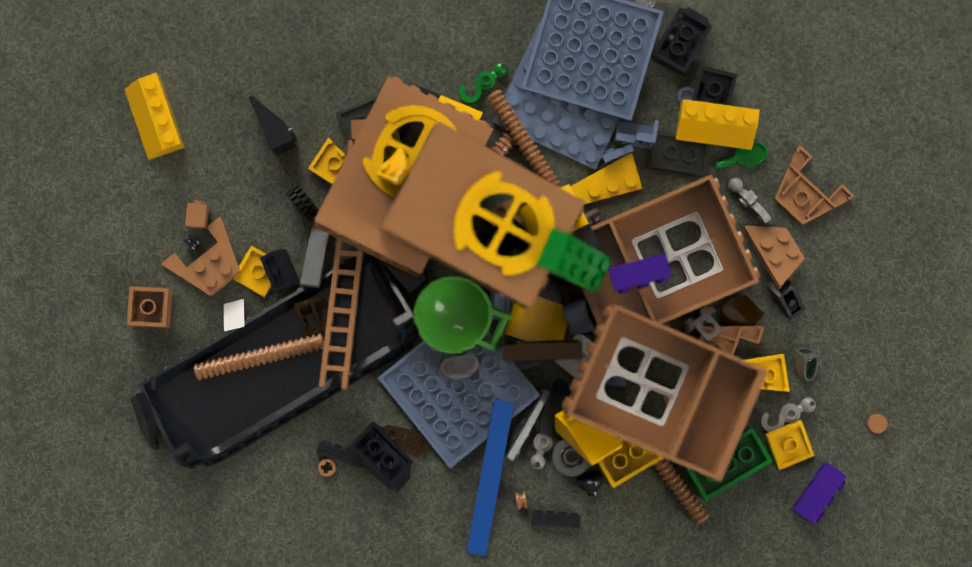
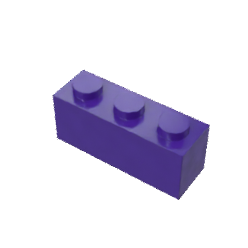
(640, 273)
(819, 493)

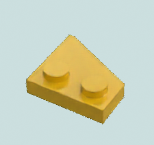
(395, 168)

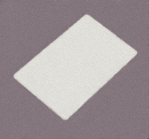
(234, 315)

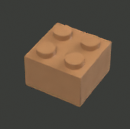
(149, 307)

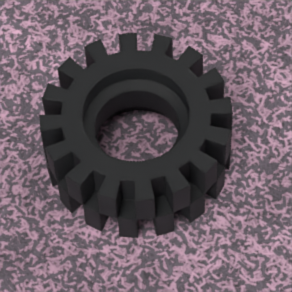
(302, 202)

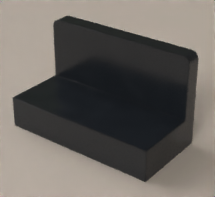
(280, 270)

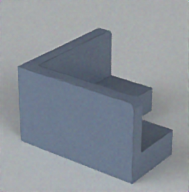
(636, 134)

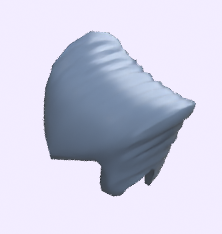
(578, 317)

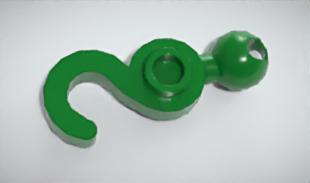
(485, 82)

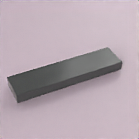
(315, 258)

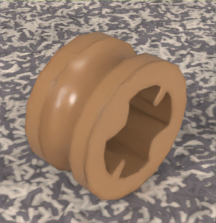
(330, 472)
(521, 500)

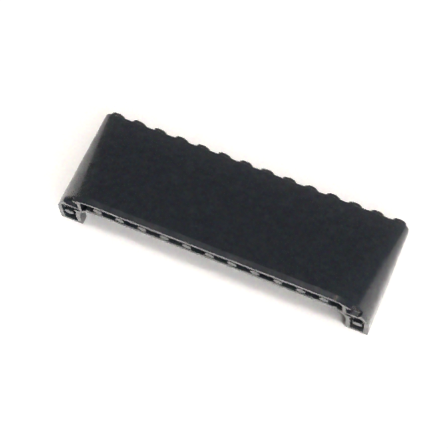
(230, 411)

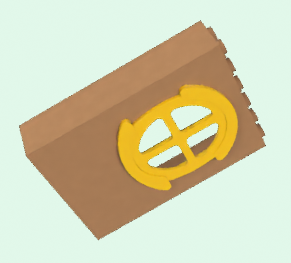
(444, 193)
(360, 197)

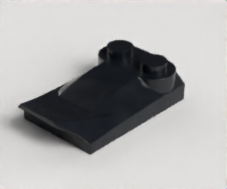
(682, 40)
(714, 86)
(381, 456)

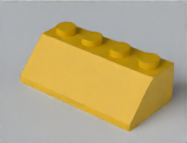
(153, 116)
(717, 124)

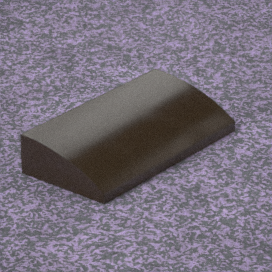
(542, 350)

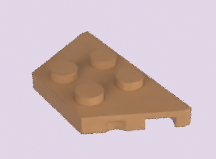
(776, 251)

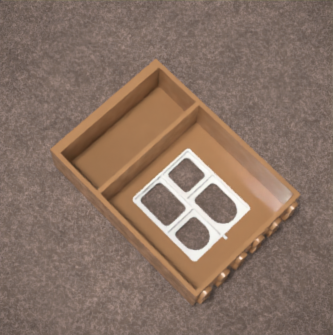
(695, 203)
(703, 409)

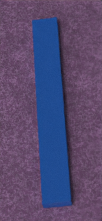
(490, 477)

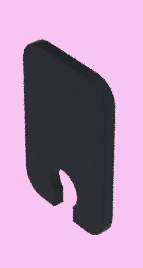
(553, 406)

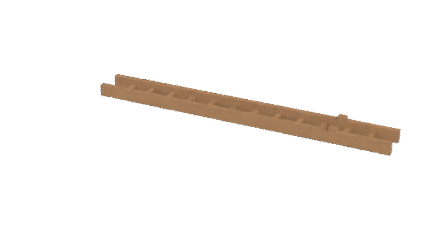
(332, 309)

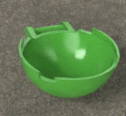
(456, 315)

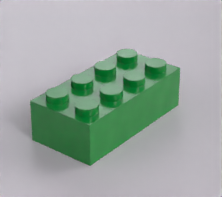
(574, 261)
(746, 459)

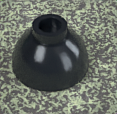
(590, 482)

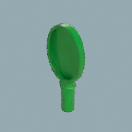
(745, 157)

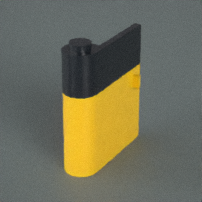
(542, 320)

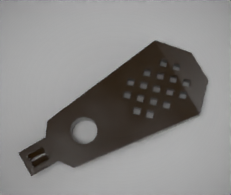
(401, 438)

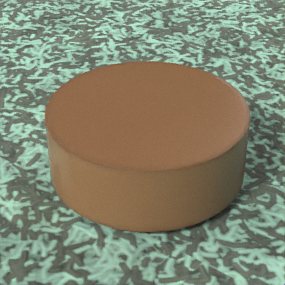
(877, 423)

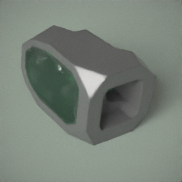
(806, 363)

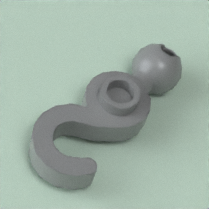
(748, 199)
(788, 413)
(541, 444)

